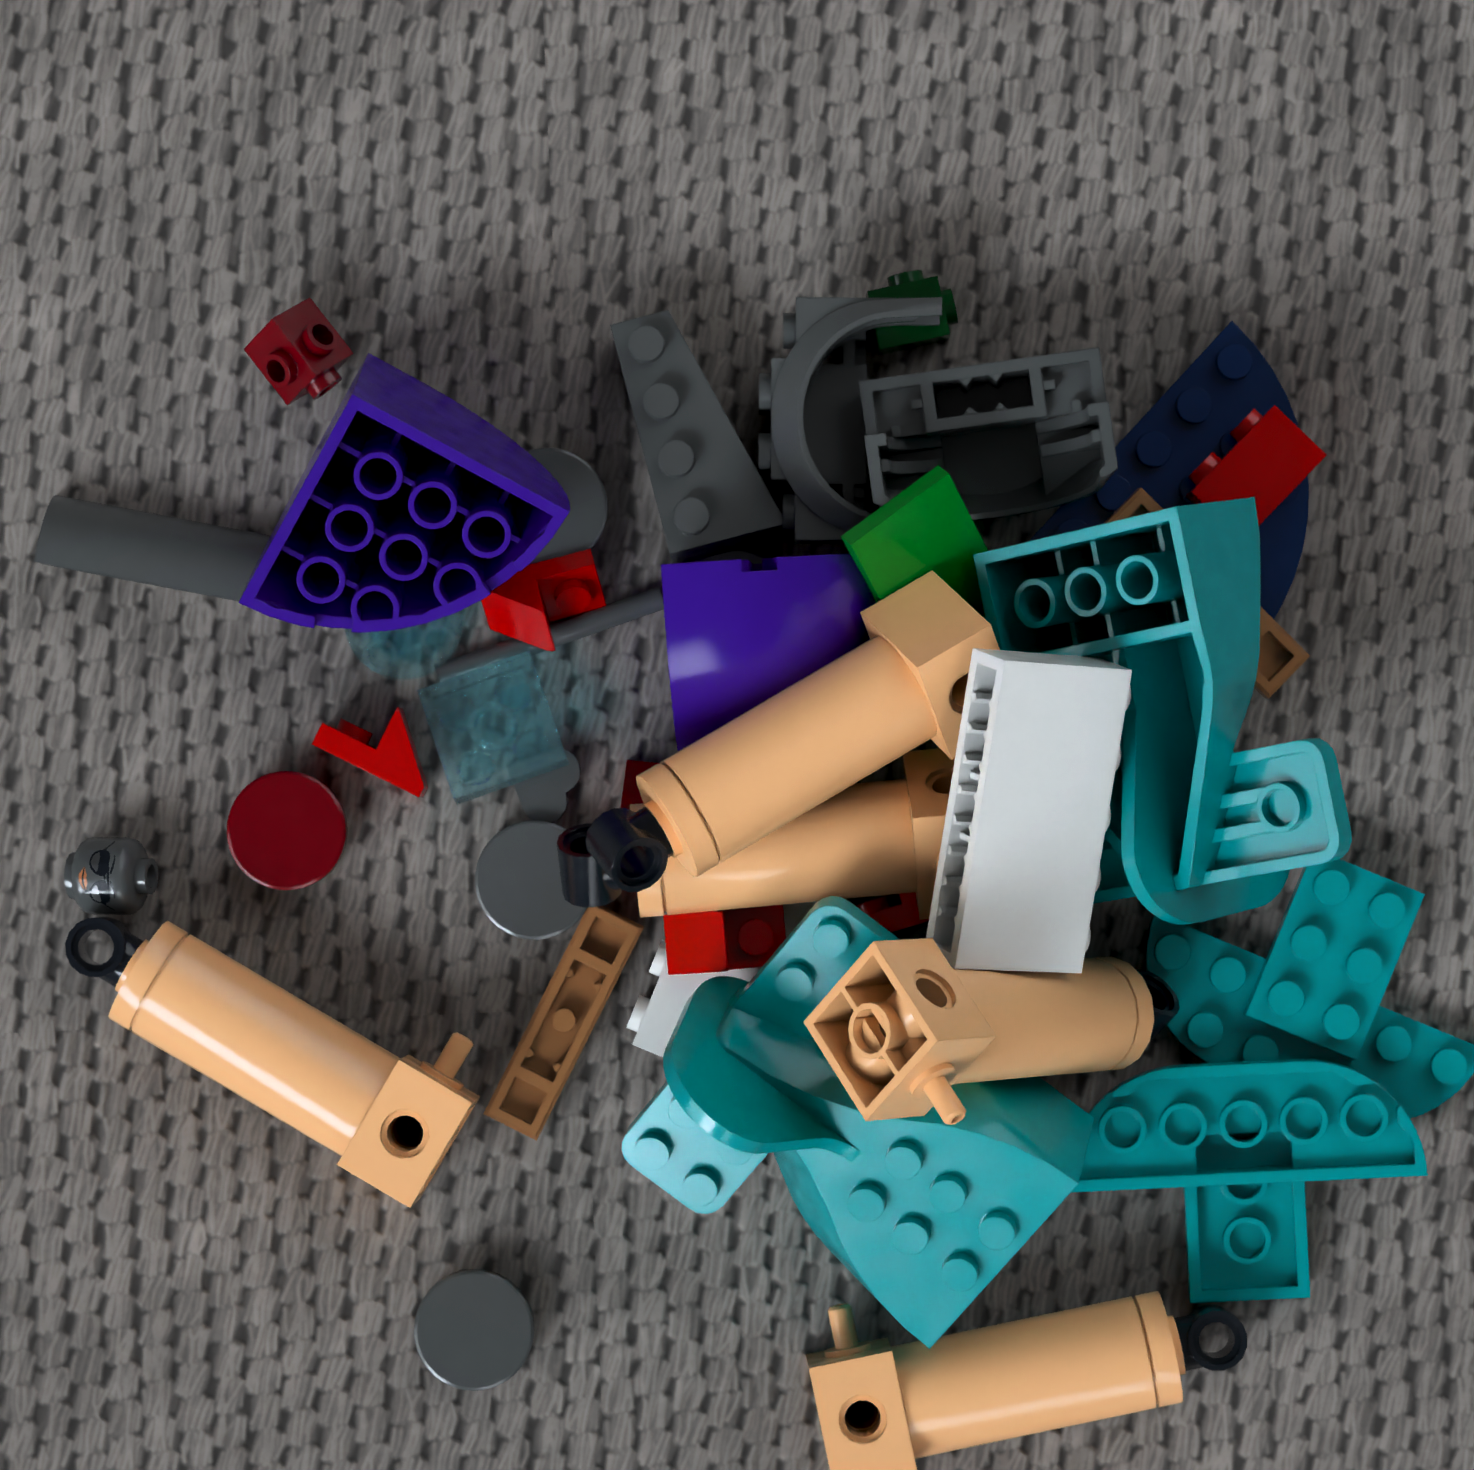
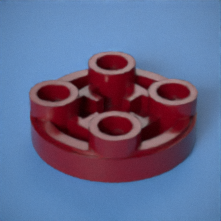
(287, 830)

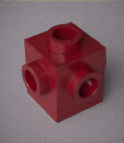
(299, 352)

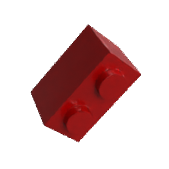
(1263, 464)

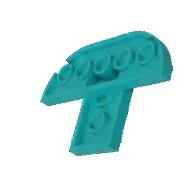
(1314, 989)
(1242, 1150)

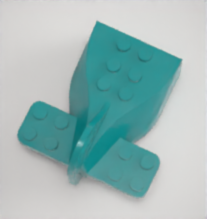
(1180, 607)
(900, 1201)

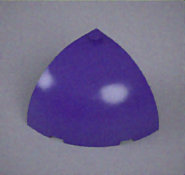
(403, 513)
(753, 631)

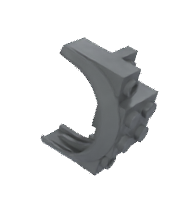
(818, 409)
(994, 432)

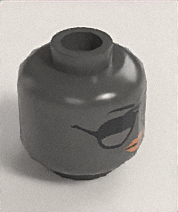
(110, 876)

